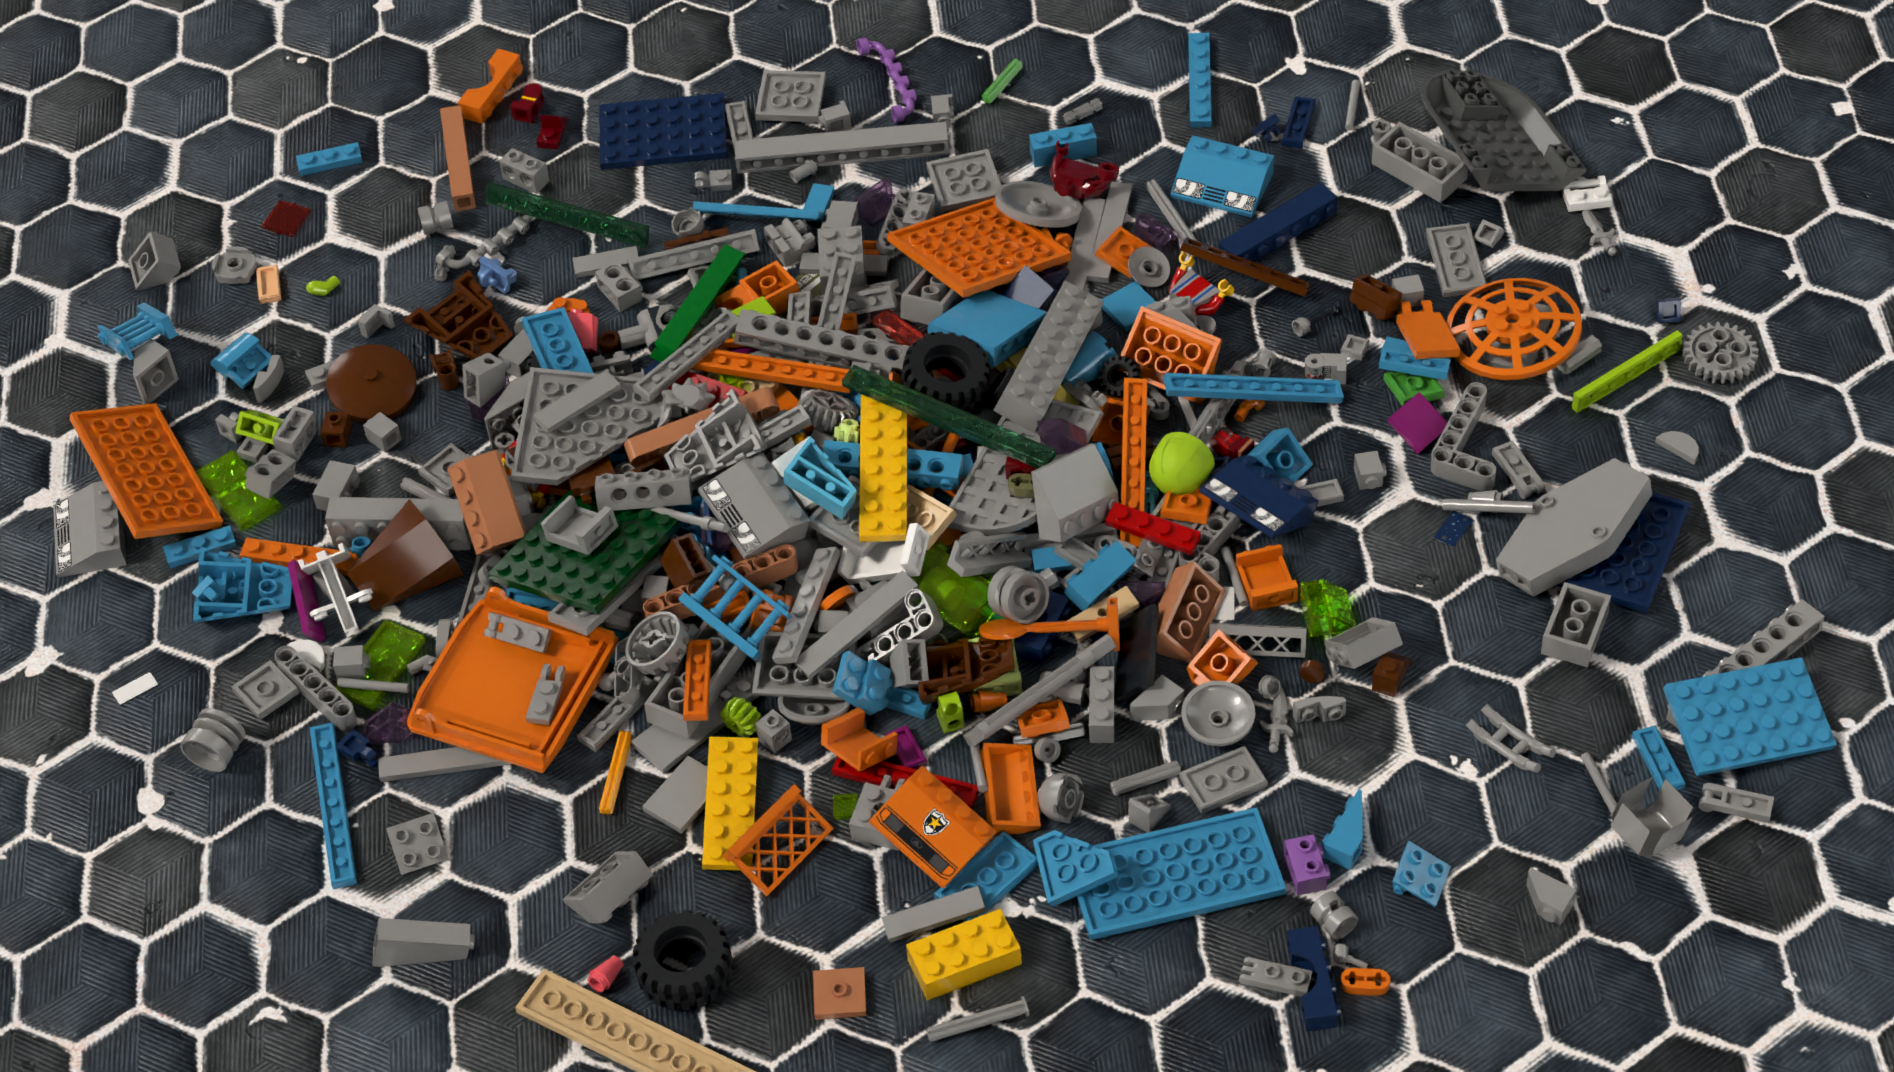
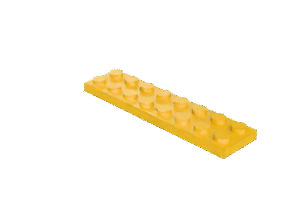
(882, 472)

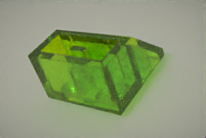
(1325, 608)

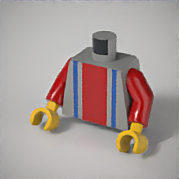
(1204, 295)

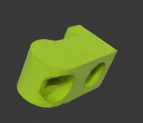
(949, 710)

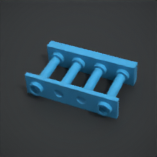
(137, 330)
(732, 630)

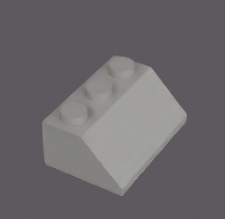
(609, 886)

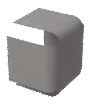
(1657, 826)

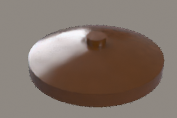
(371, 382)

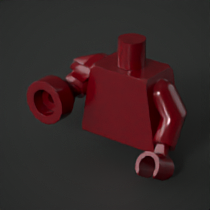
(1079, 179)

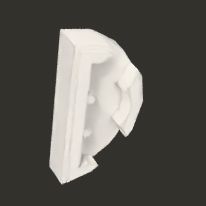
(311, 652)

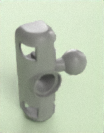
(623, 678)

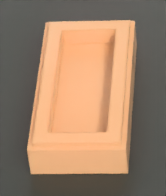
(268, 284)

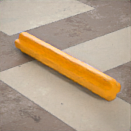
(615, 772)

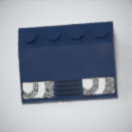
(1261, 496)

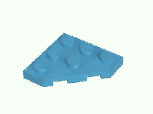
(1071, 866)

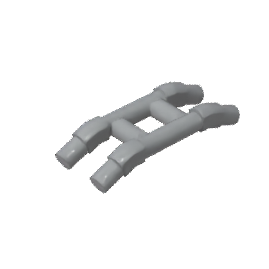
(1507, 728)

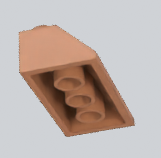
(487, 502)
(1187, 612)

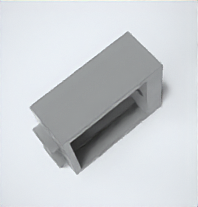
(1363, 643)

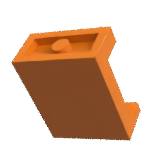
(1266, 577)

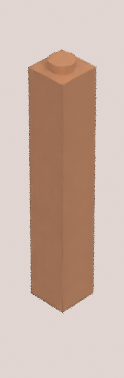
(458, 158)

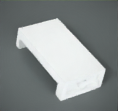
(887, 558)

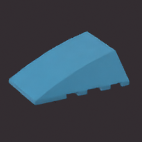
(246, 586)

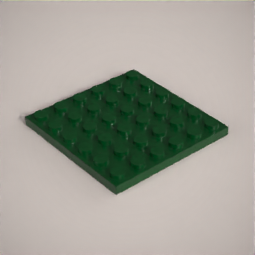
(580, 578)

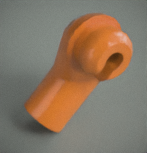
(1245, 406)

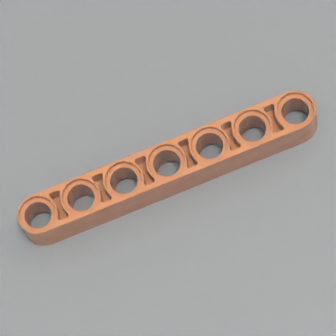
(657, 442)
(758, 570)

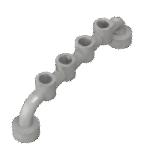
(488, 246)

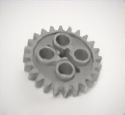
(1720, 352)

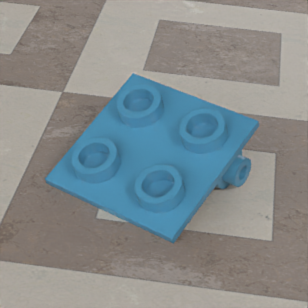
(1420, 874)

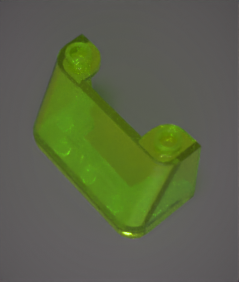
(957, 598)

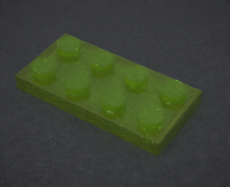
(226, 484)
(389, 653)

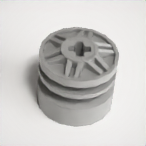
(212, 740)

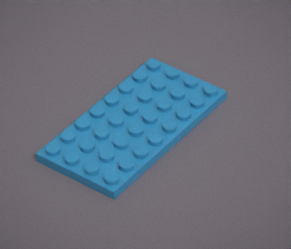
(1183, 874)

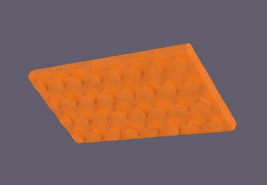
(145, 470)

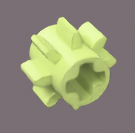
(847, 431)

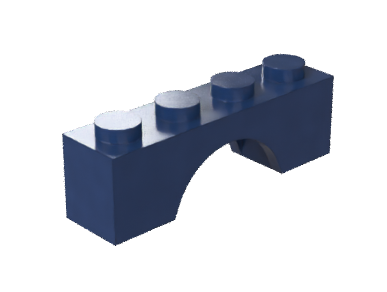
(1318, 1005)

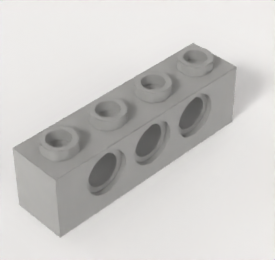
(636, 498)

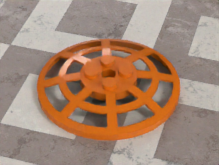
(1525, 328)

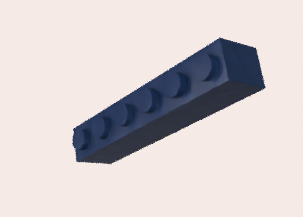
(1282, 223)

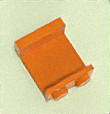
(854, 743)

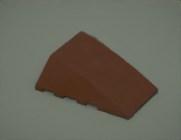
(464, 320)
(404, 560)
(964, 666)

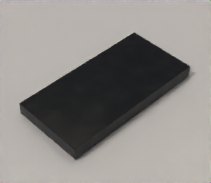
(1137, 653)

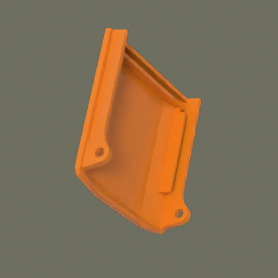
(485, 686)

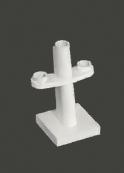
(341, 602)

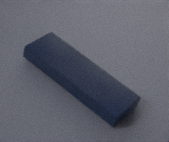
(1298, 122)

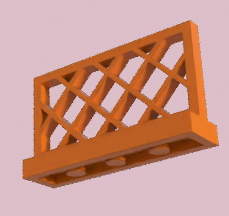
(760, 829)

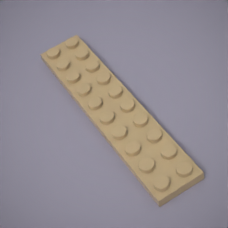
(616, 1030)

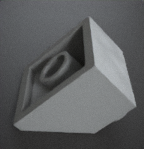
(154, 262)
(153, 370)

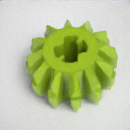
(740, 716)

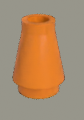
(986, 701)

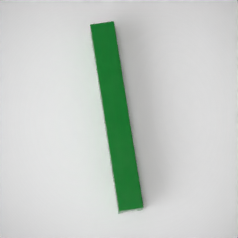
(698, 302)

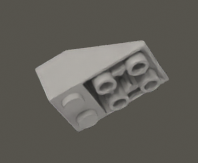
(506, 409)

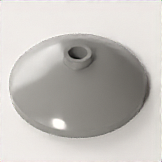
(1218, 702)
(811, 710)

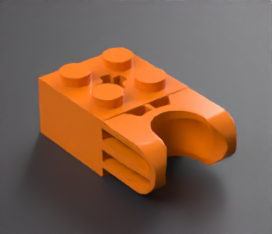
(770, 282)

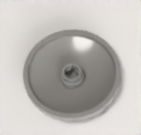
(1037, 204)

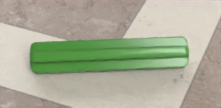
(1002, 81)

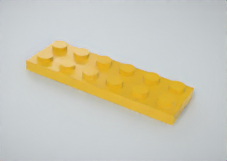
(729, 798)

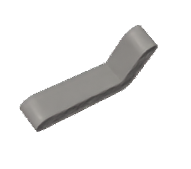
(1447, 456)

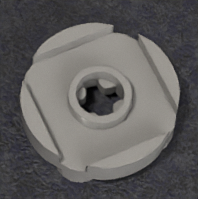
(240, 274)

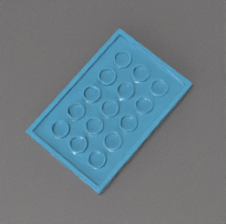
(1749, 716)

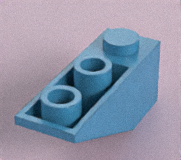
(1346, 839)

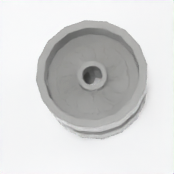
(1018, 594)

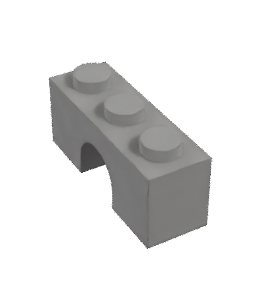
(1101, 704)

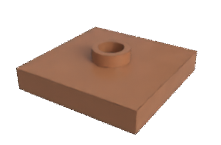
(839, 993)

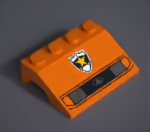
(932, 826)

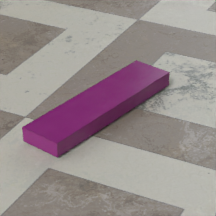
(305, 601)

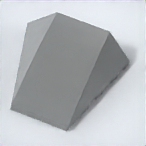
(718, 441)

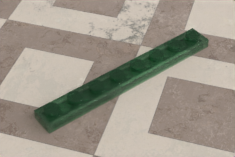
(566, 214)

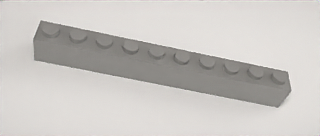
(842, 147)

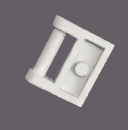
(1587, 198)

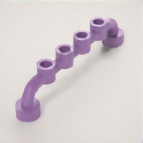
(894, 70)

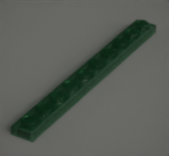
(948, 417)

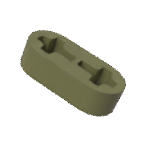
(1025, 488)

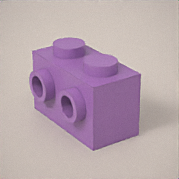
(1306, 864)

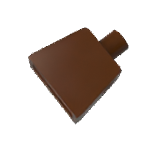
(684, 561)

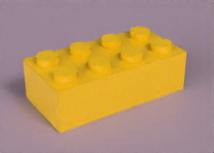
(964, 954)

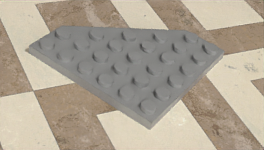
(585, 438)

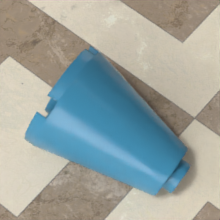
(1089, 360)

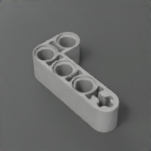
(1219, 528)
(916, 622)

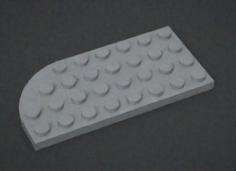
(984, 496)

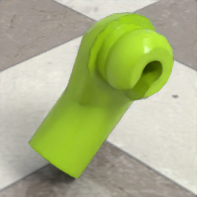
(322, 288)

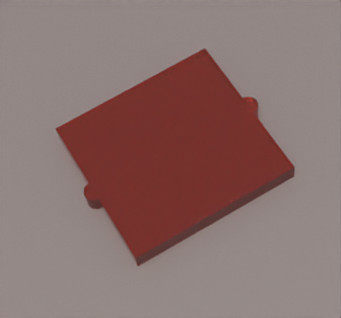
(286, 218)

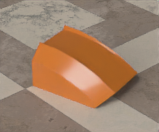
(1220, 661)

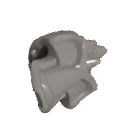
(684, 401)

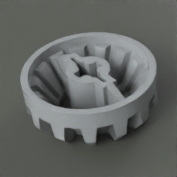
(660, 637)

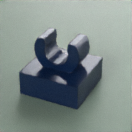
(1266, 127)
(1668, 310)

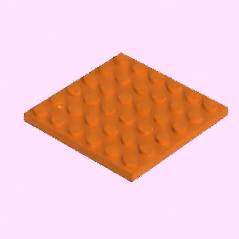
(977, 247)

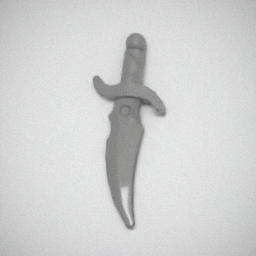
(1599, 235)
(1278, 719)

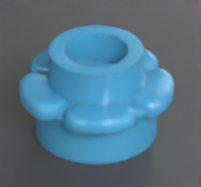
(359, 545)

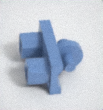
(493, 274)

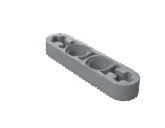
(893, 220)

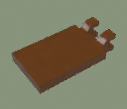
(584, 482)

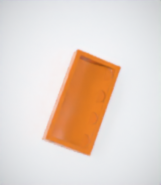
(1012, 790)

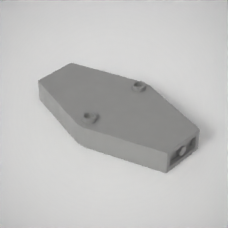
(1574, 527)

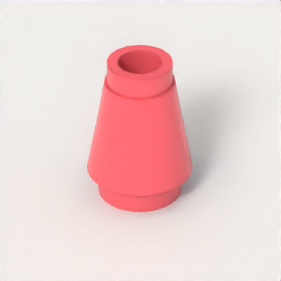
(604, 974)

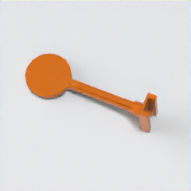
(1007, 629)

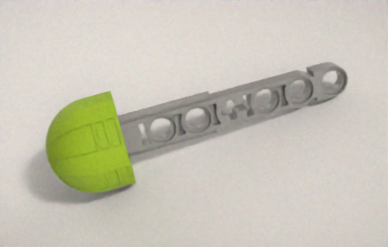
(1182, 459)

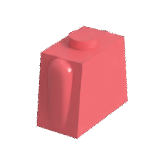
(586, 329)

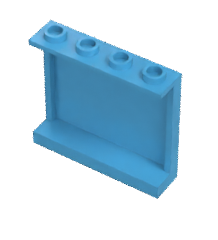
(993, 322)

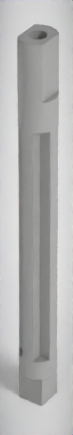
(1040, 690)

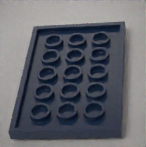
(662, 131)
(1641, 558)

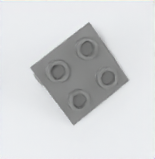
(417, 844)

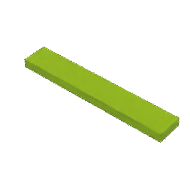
(1627, 371)

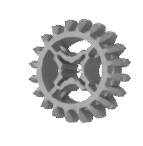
(827, 408)

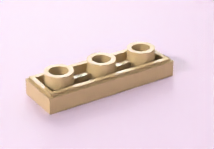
(1126, 604)

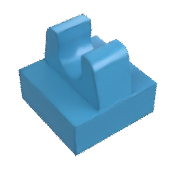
(208, 591)

